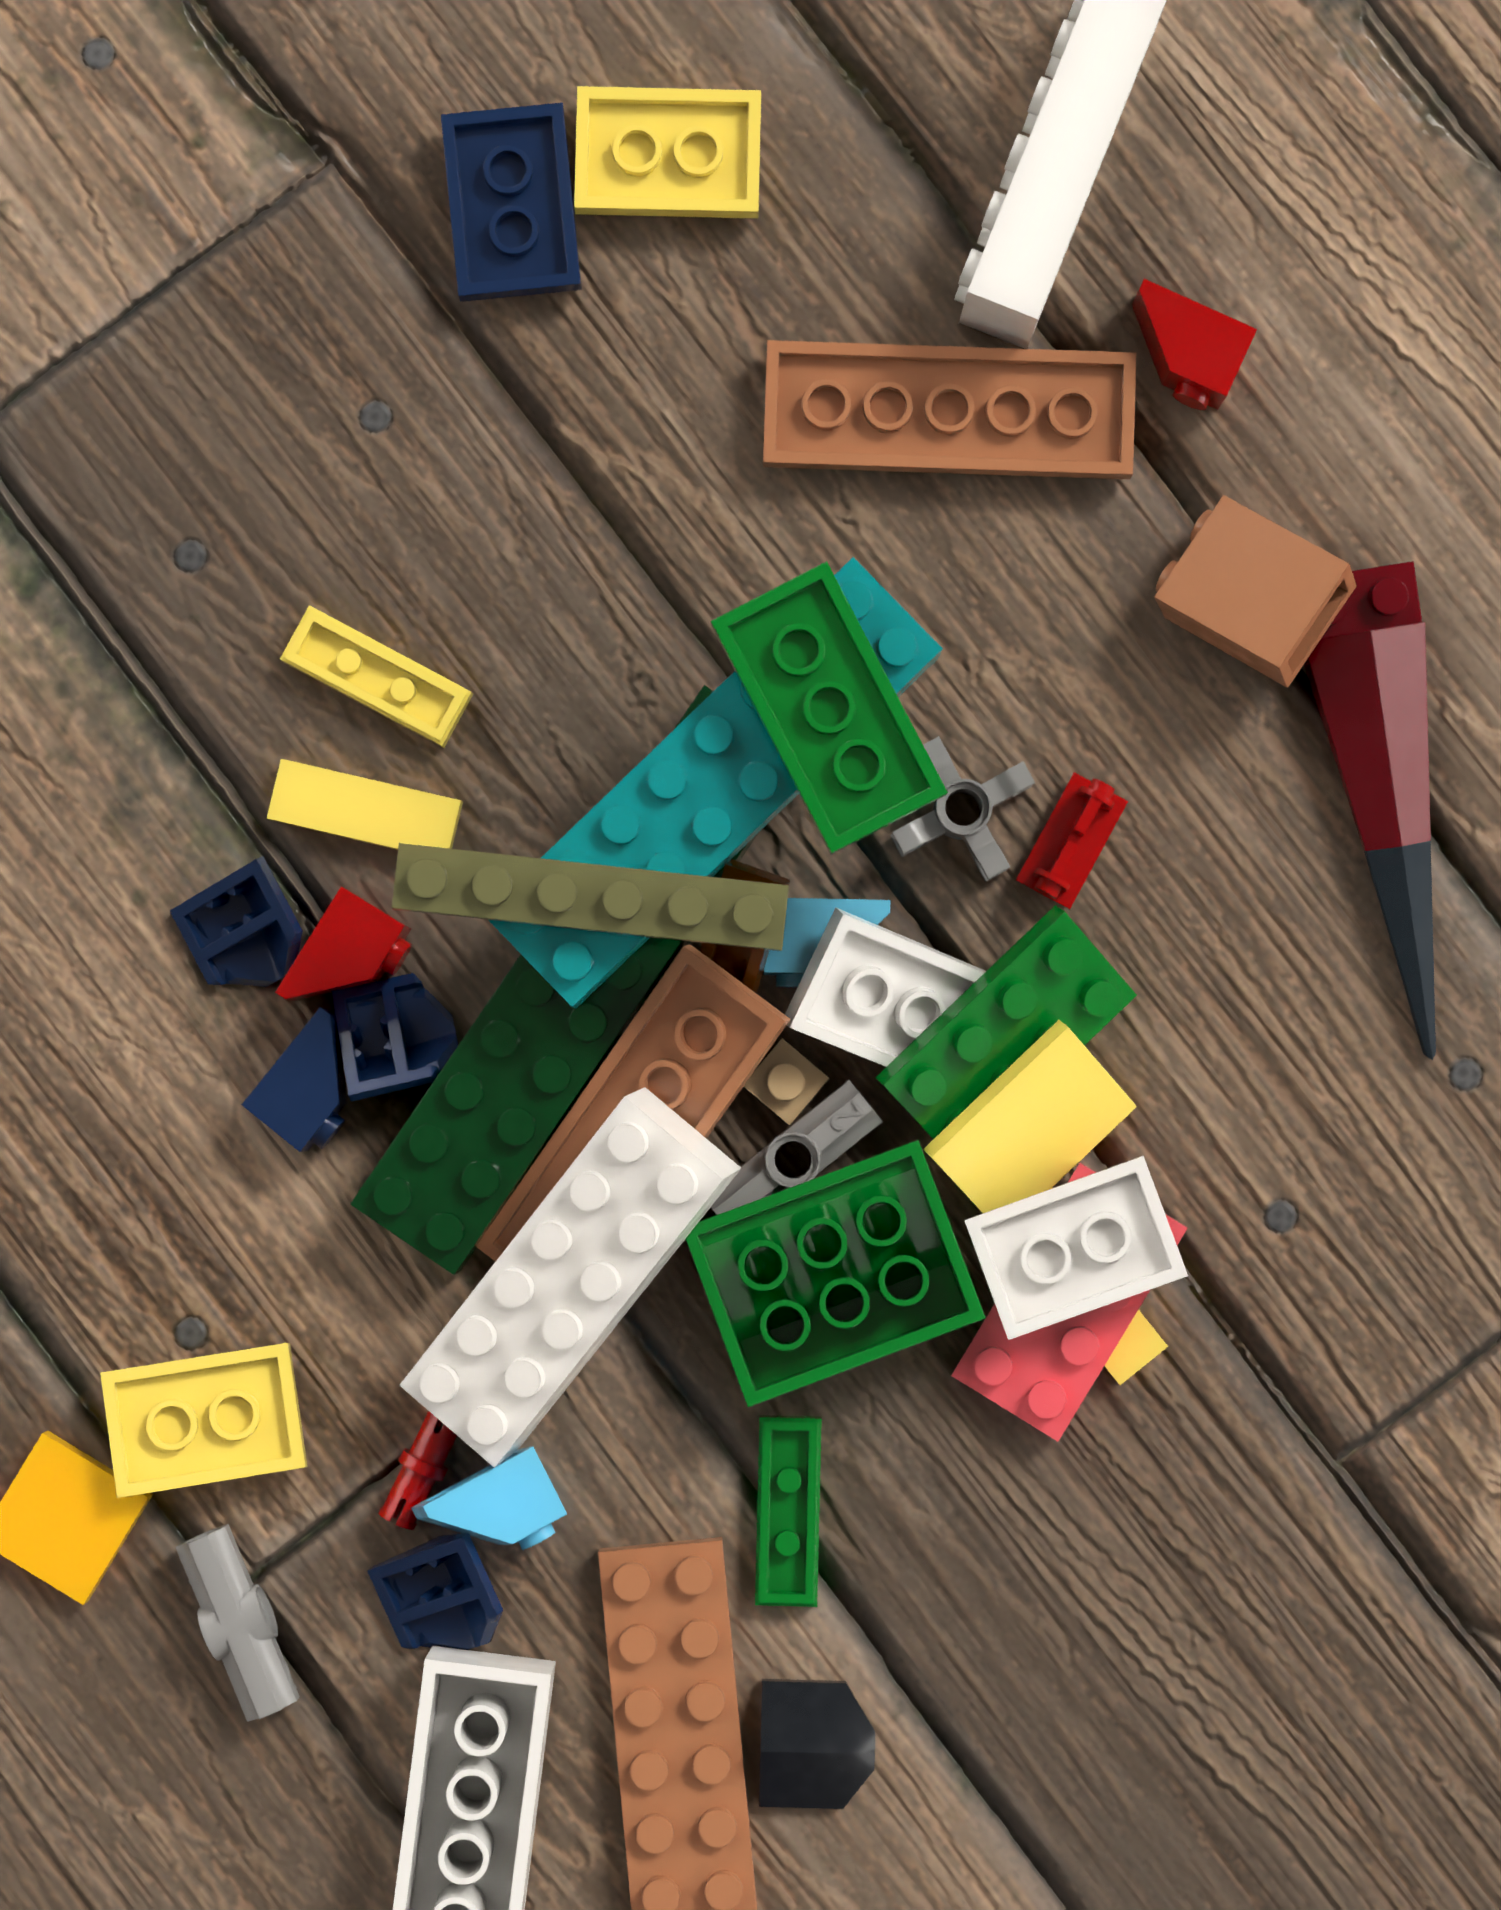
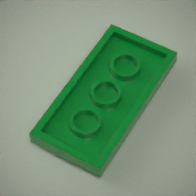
(828, 707)
(1039, 980)

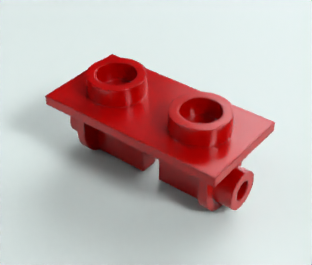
(1072, 840)

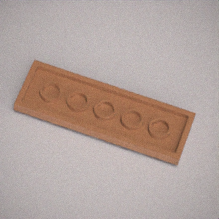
(949, 409)
(686, 1045)
(677, 1726)

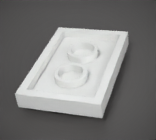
(874, 988)
(1076, 1247)

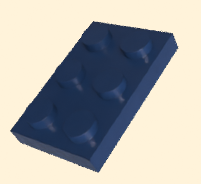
(511, 202)

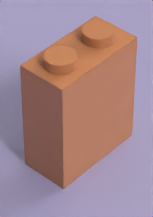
(1254, 590)

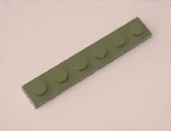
(590, 897)

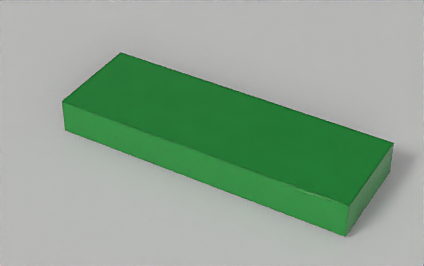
(788, 1510)

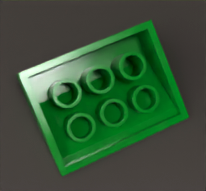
(833, 1273)

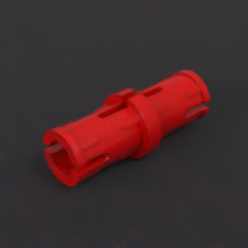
(419, 1471)

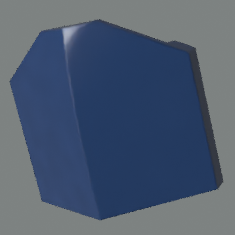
(241, 928)
(392, 1035)
(438, 1595)

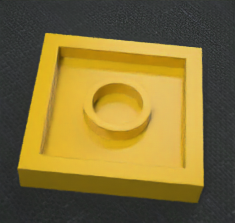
(65, 1517)

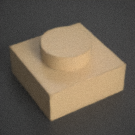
(786, 1081)

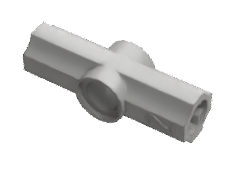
(827, 1133)
(237, 1623)

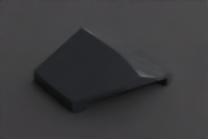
(812, 1744)

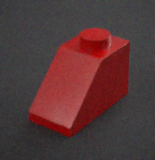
(1191, 345)
(346, 949)

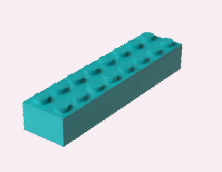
(700, 796)

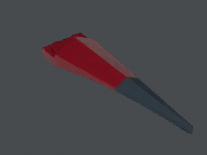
(1374, 709)

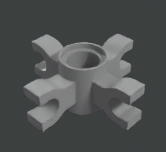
(976, 836)

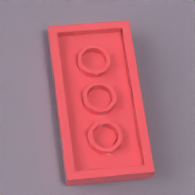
(1053, 1368)

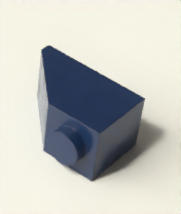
(304, 1087)

